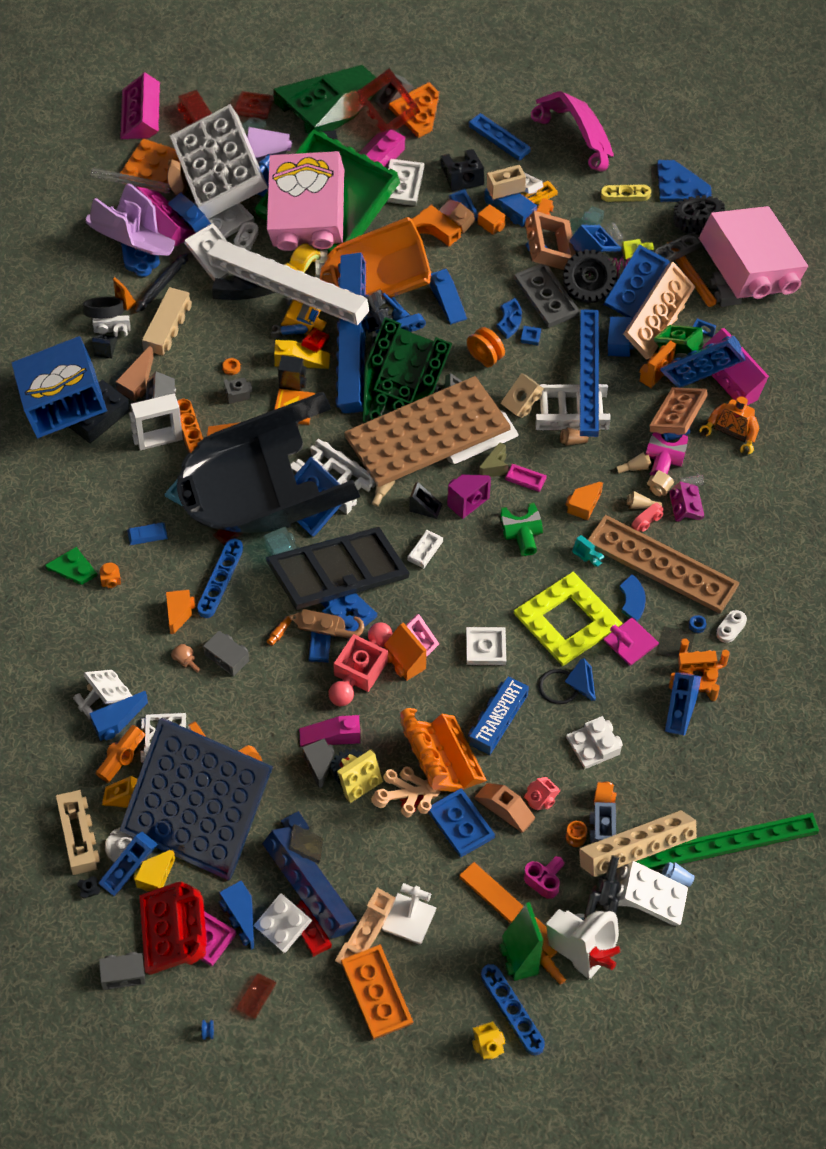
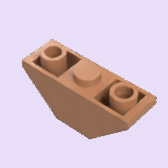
(506, 805)

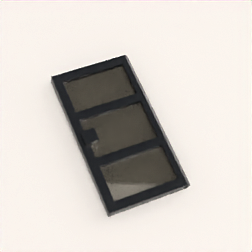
(337, 567)

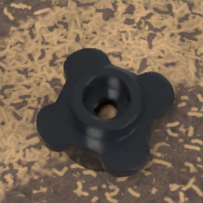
(92, 882)

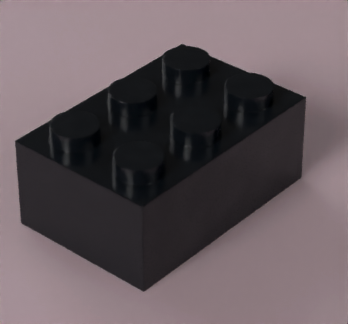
(116, 406)

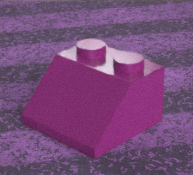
(468, 493)

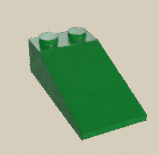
(522, 945)

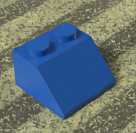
(593, 238)

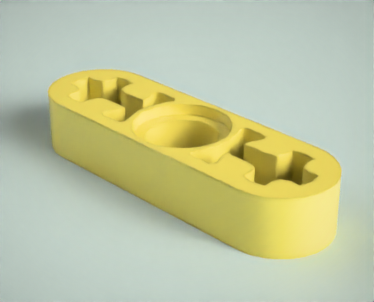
(613, 189)

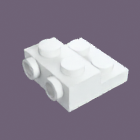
(595, 742)

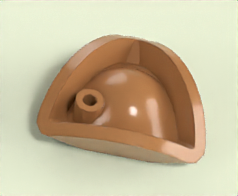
(176, 177)

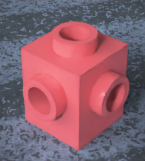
(541, 794)

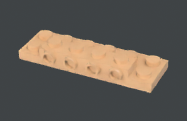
(659, 309)

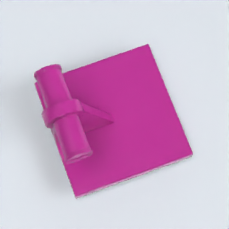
(630, 641)

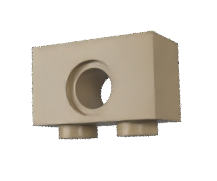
(513, 398)

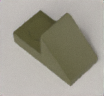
(494, 463)

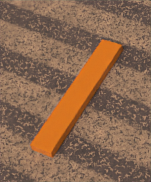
(500, 899)

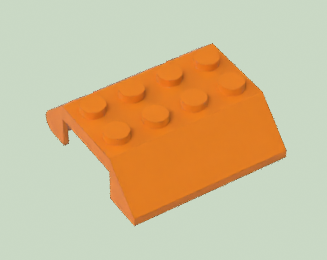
(442, 752)

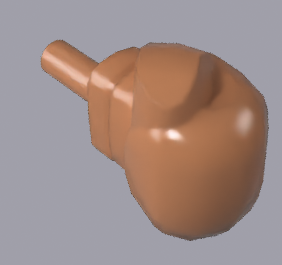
(184, 656)

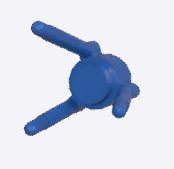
(398, 313)

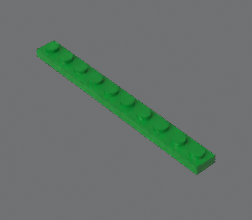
(734, 841)

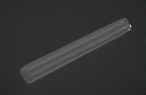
(126, 179)

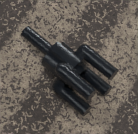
(605, 891)

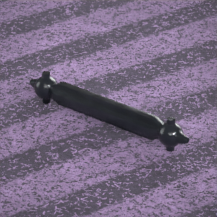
(161, 282)

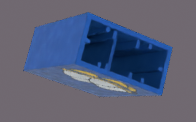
(58, 387)

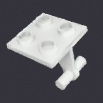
(106, 686)
(409, 916)

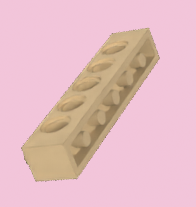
(638, 842)

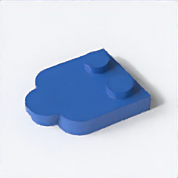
(139, 261)

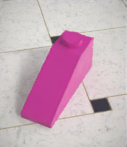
(335, 731)

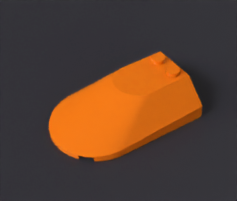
(392, 257)

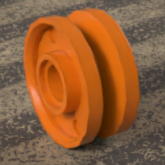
(485, 346)

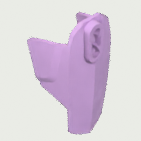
(131, 222)

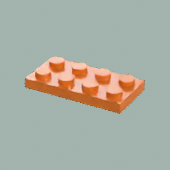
(376, 992)

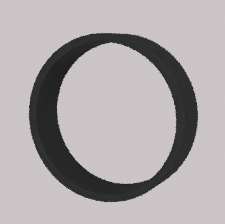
(110, 307)

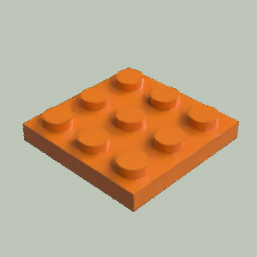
(150, 161)

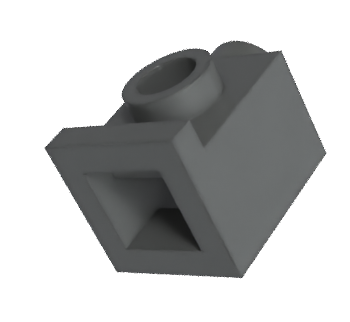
(237, 390)

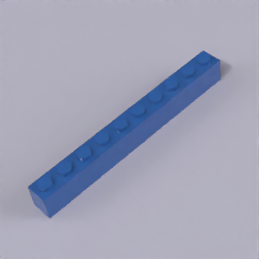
(351, 339)

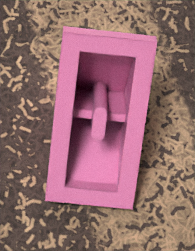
(422, 633)

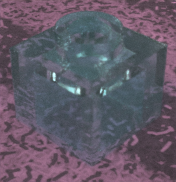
(593, 216)

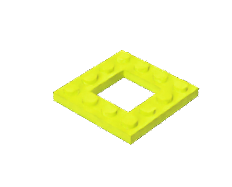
(564, 650)

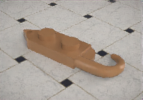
(325, 624)

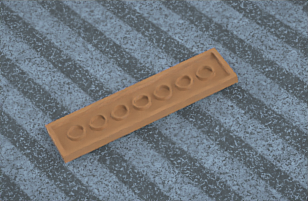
(663, 564)

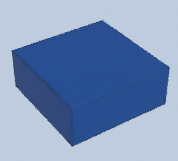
(530, 335)

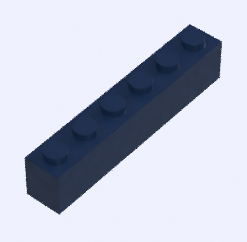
(310, 885)

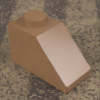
(458, 213)

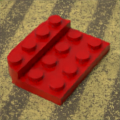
(172, 927)

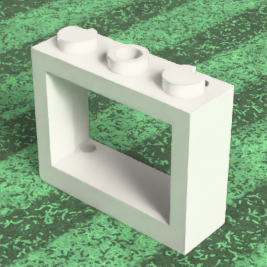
(153, 408)

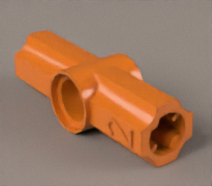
(120, 753)

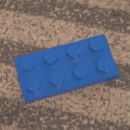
(636, 281)

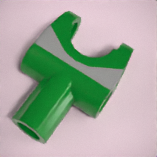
(522, 528)

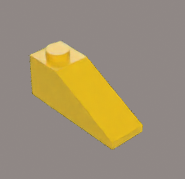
(294, 349)

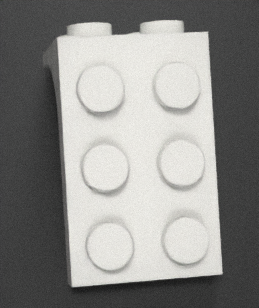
(650, 892)

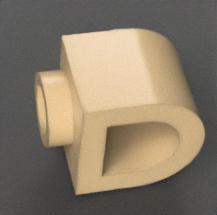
(660, 483)

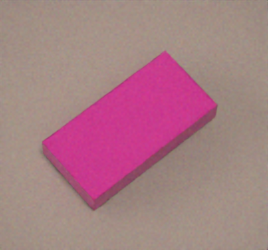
(525, 477)

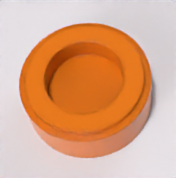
(231, 366)

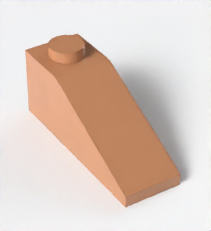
(134, 380)

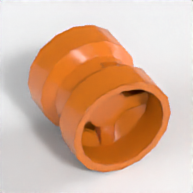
(574, 830)

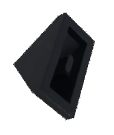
(104, 345)
(424, 502)

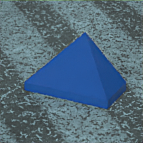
(582, 679)

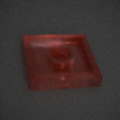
(254, 105)

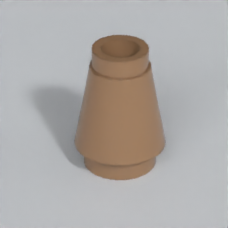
(572, 436)

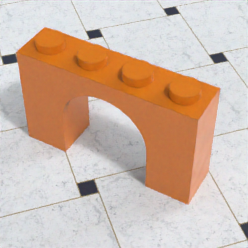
(435, 223)

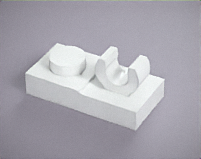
(113, 324)

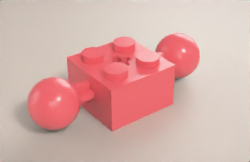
(360, 664)

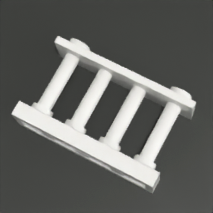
(562, 420)

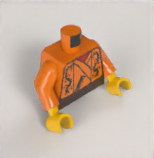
(736, 421)

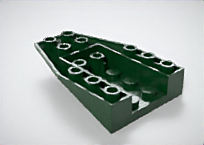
(326, 99)
(401, 369)

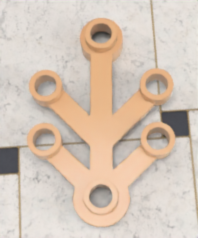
(382, 797)

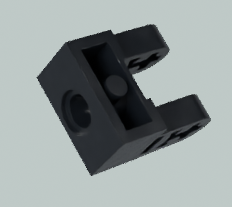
(463, 174)

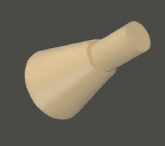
(640, 462)
(381, 492)
(639, 501)

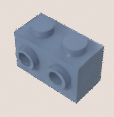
(603, 821)

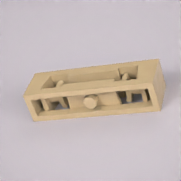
(84, 861)

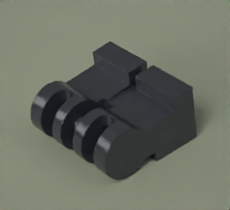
(376, 315)

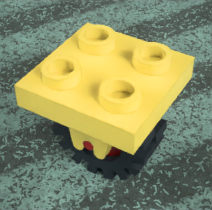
(356, 772)

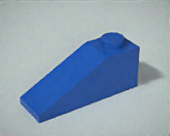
(189, 213)
(447, 296)
(682, 702)
(114, 717)
(127, 863)

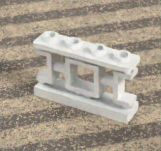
(342, 465)

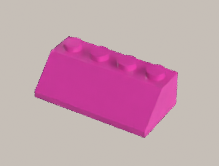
(140, 108)
(384, 147)
(167, 220)
(742, 379)

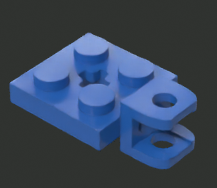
(350, 603)

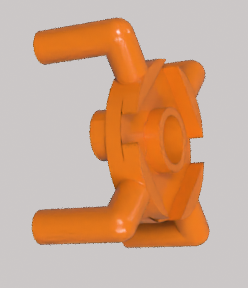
(710, 676)

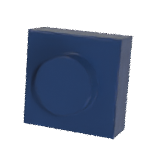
(296, 819)

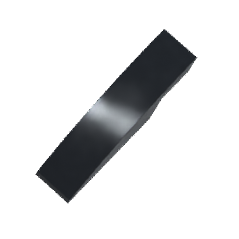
(237, 289)

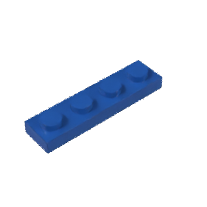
(499, 137)

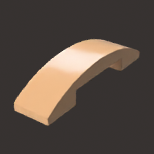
(369, 925)

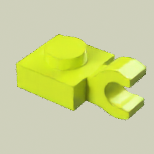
(631, 245)

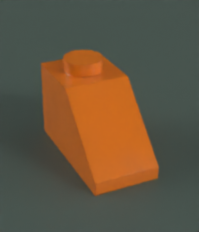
(584, 500)
(179, 608)

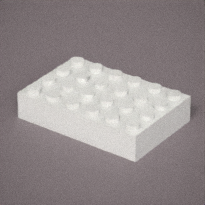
(218, 161)

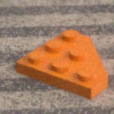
(426, 99)

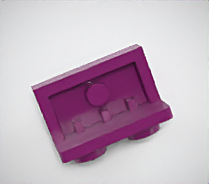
(686, 501)

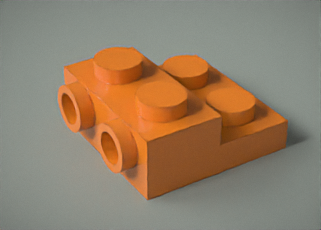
(651, 371)

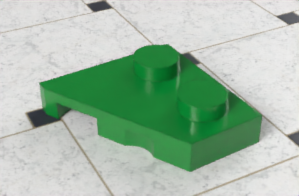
(73, 566)

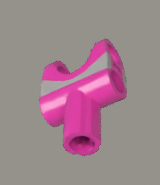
(666, 453)

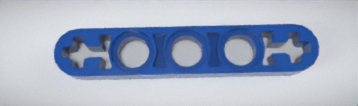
(220, 587)
(516, 1019)

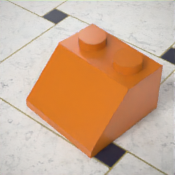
(406, 652)

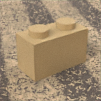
(506, 182)

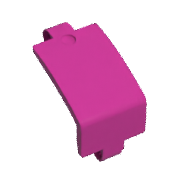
(585, 119)

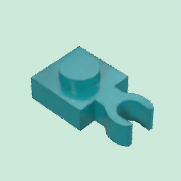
(585, 550)

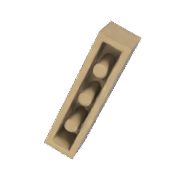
(166, 321)

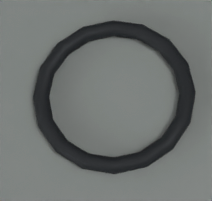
(548, 698)

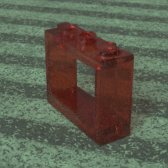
(377, 84)

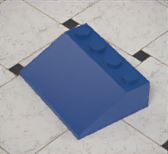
(704, 362)

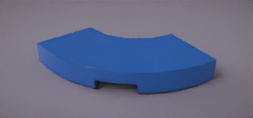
(511, 318)
(634, 598)

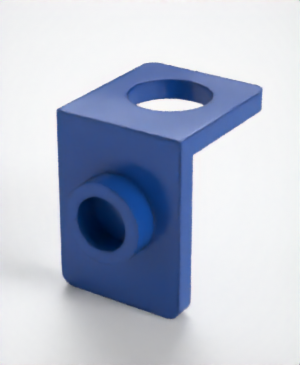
(699, 323)

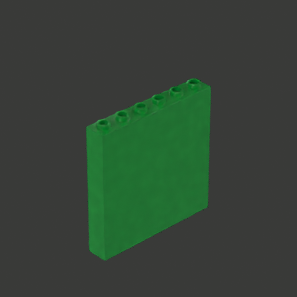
(365, 185)

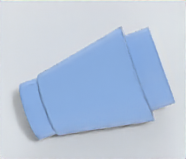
(677, 873)

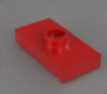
(315, 340)

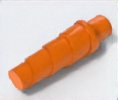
(278, 632)
(550, 967)

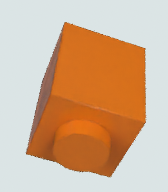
(491, 219)

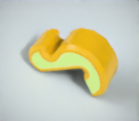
(303, 257)

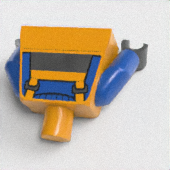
(298, 320)

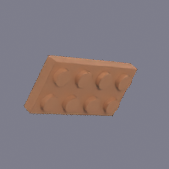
(678, 410)

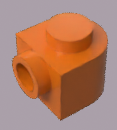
(110, 575)
(604, 793)

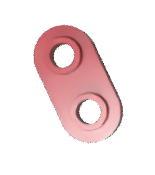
(643, 521)

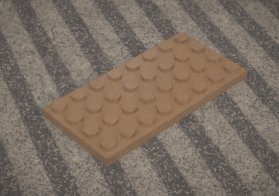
(427, 431)

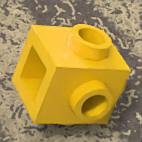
(488, 1041)

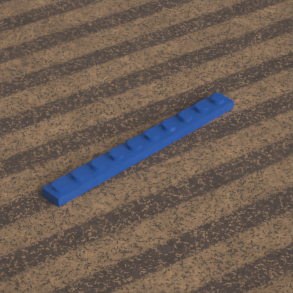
(589, 373)

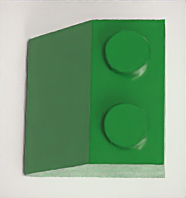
(685, 337)

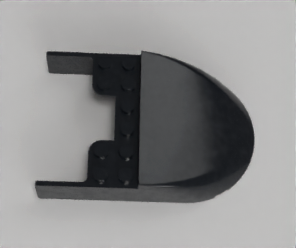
(244, 474)

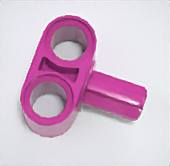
(545, 876)

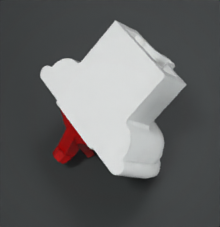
(585, 942)

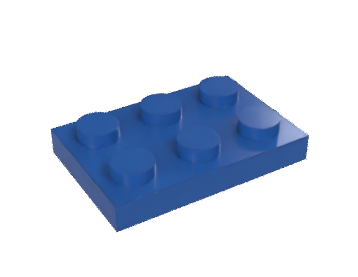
(461, 822)

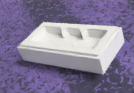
(425, 548)

